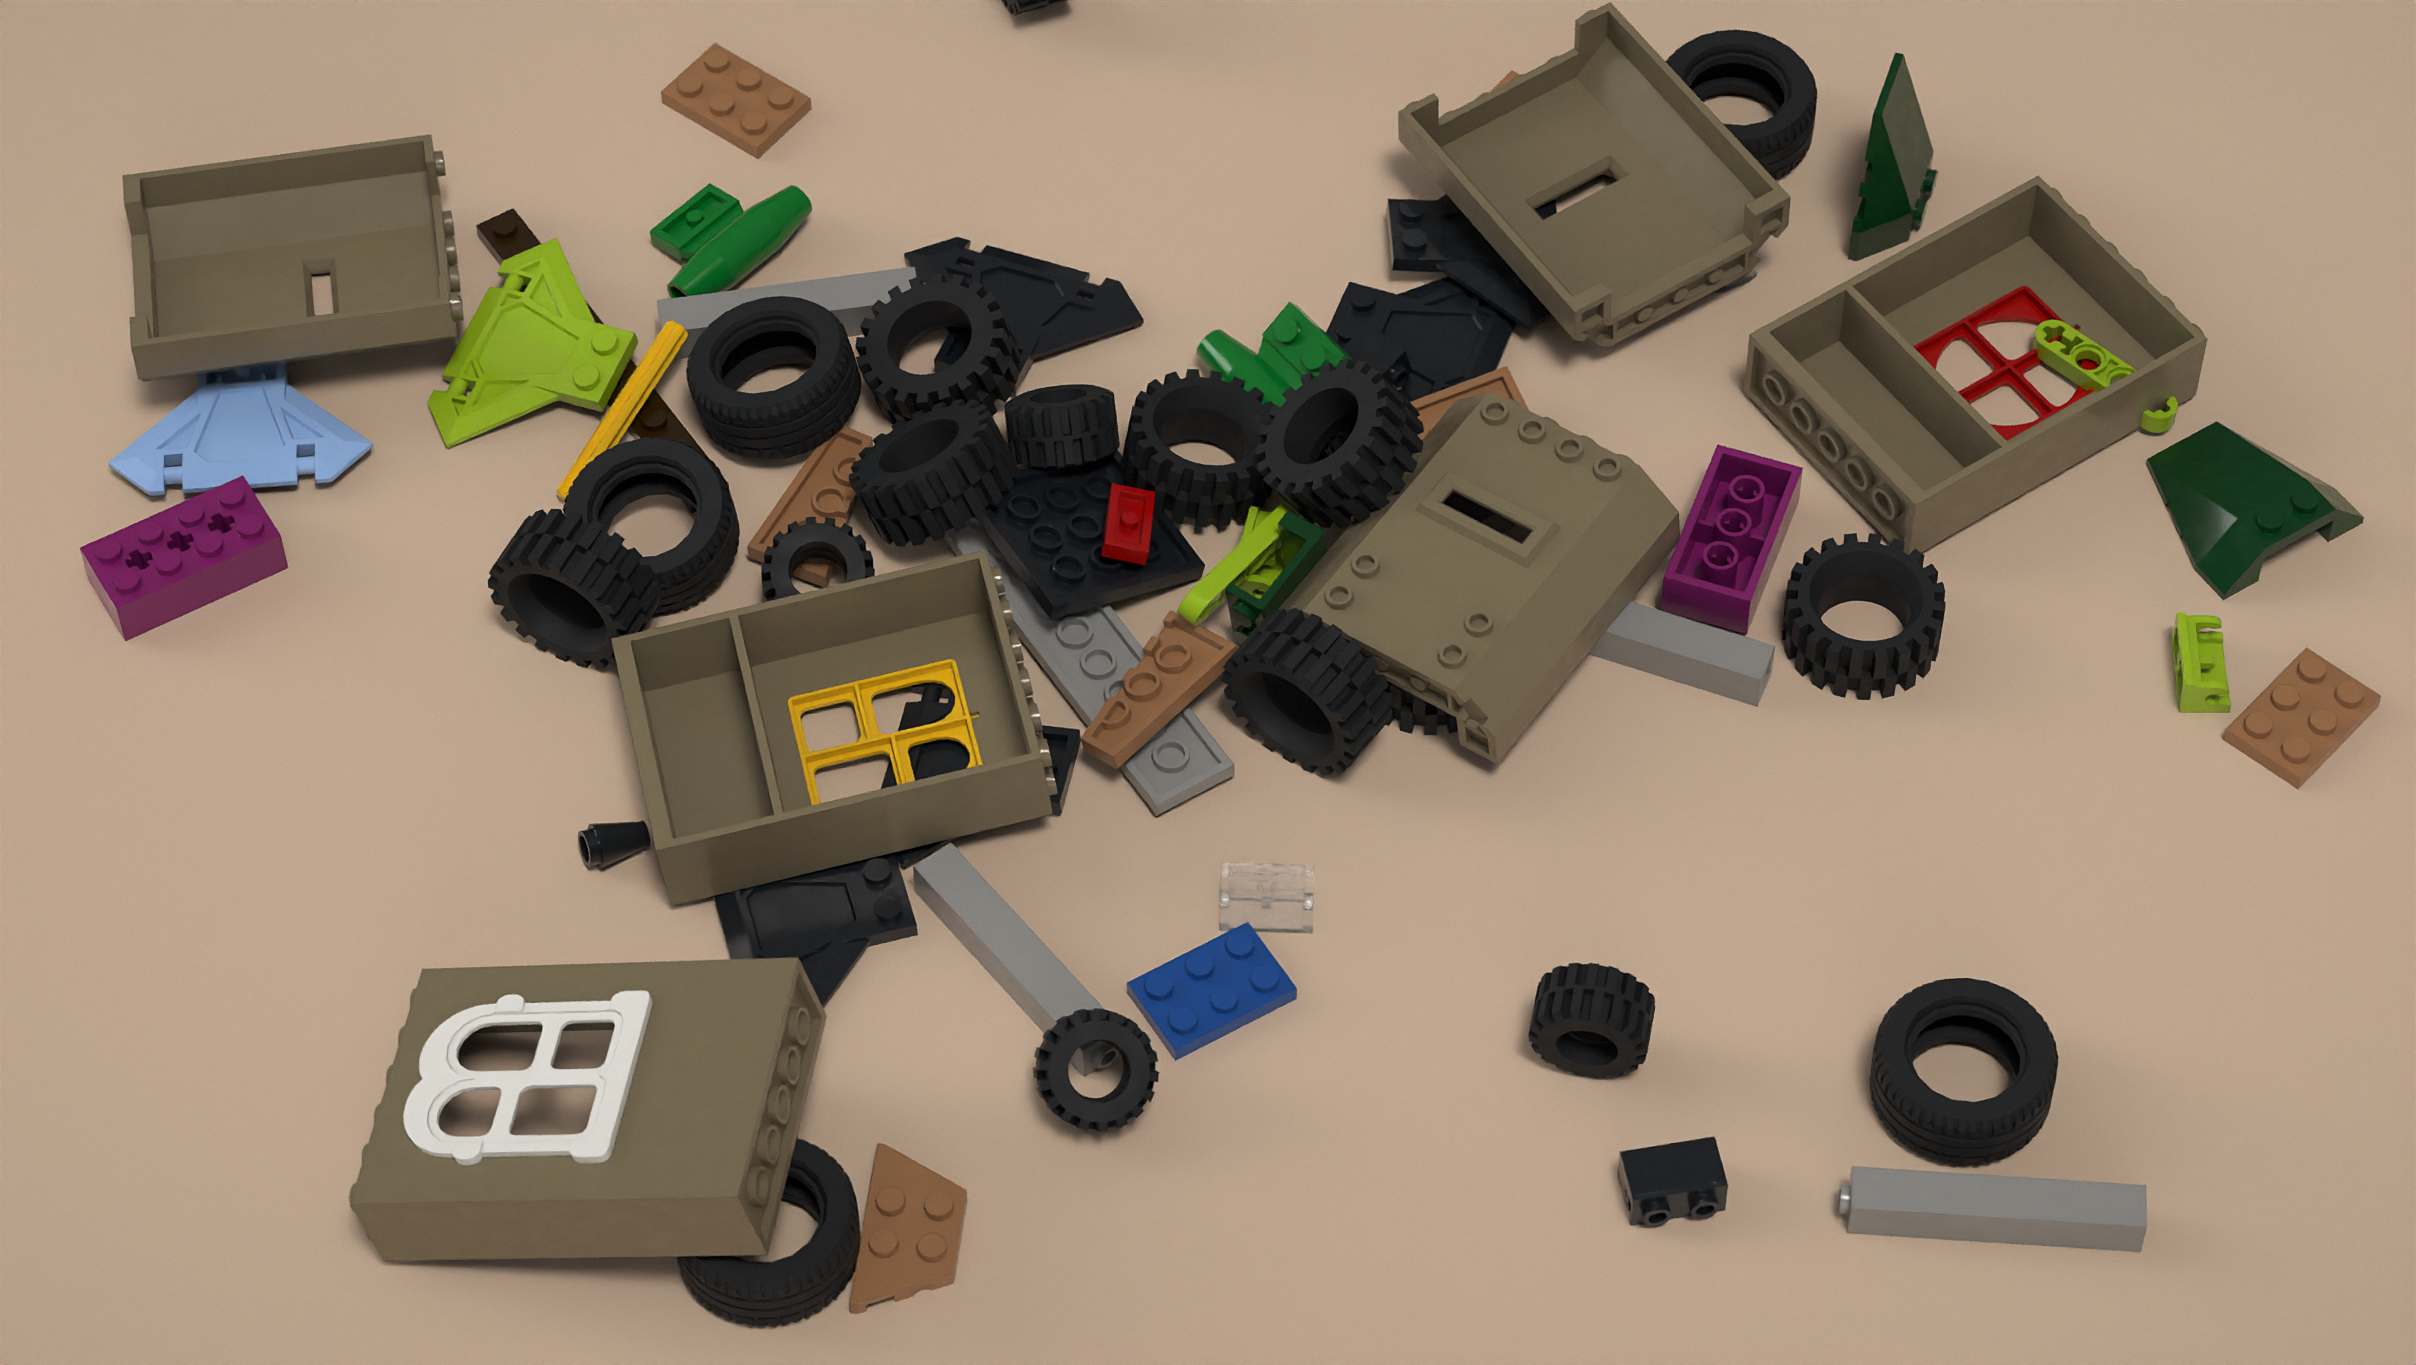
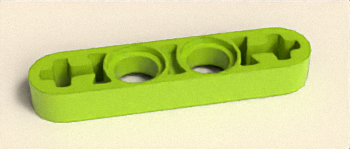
(2110, 367)
(1233, 568)

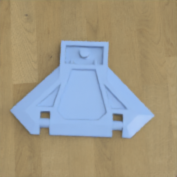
(238, 427)

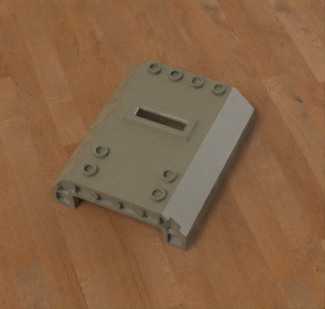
(1659, 238)
(234, 245)
(1471, 612)

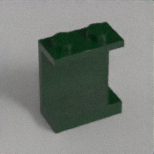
(1301, 550)

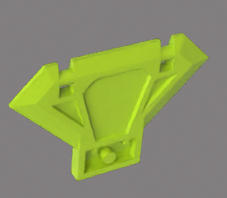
(529, 350)

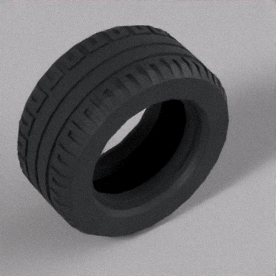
(1764, 70)
(780, 420)
(673, 469)
(1966, 1013)
(798, 1283)

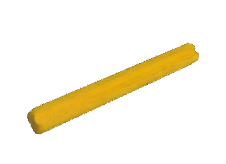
(629, 399)

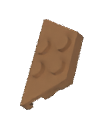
(907, 1231)

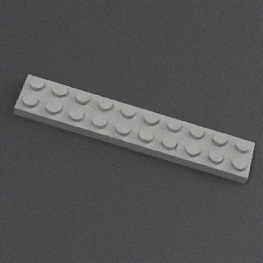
(1086, 661)

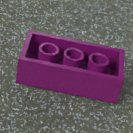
(1731, 539)
(184, 558)

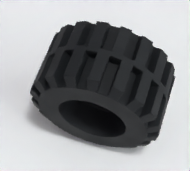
(1062, 425)
(811, 542)
(1592, 1020)
(1137, 1075)

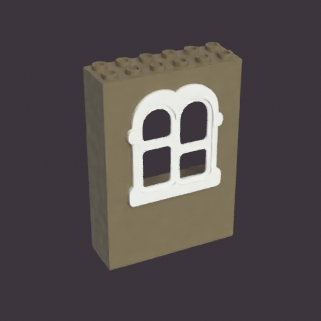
(680, 1138)

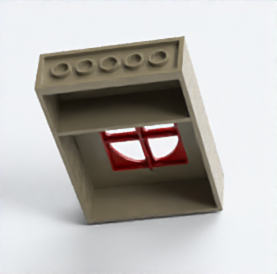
(1862, 387)

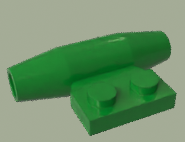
(724, 239)
(1287, 352)

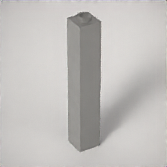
(845, 296)
(1688, 653)
(1007, 948)
(1995, 1209)

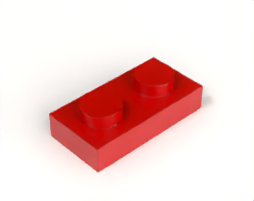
(1128, 524)

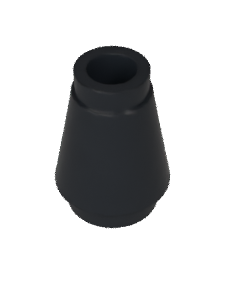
(611, 842)

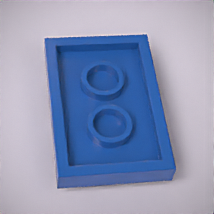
(1211, 990)

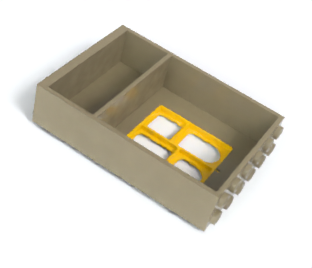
(726, 747)

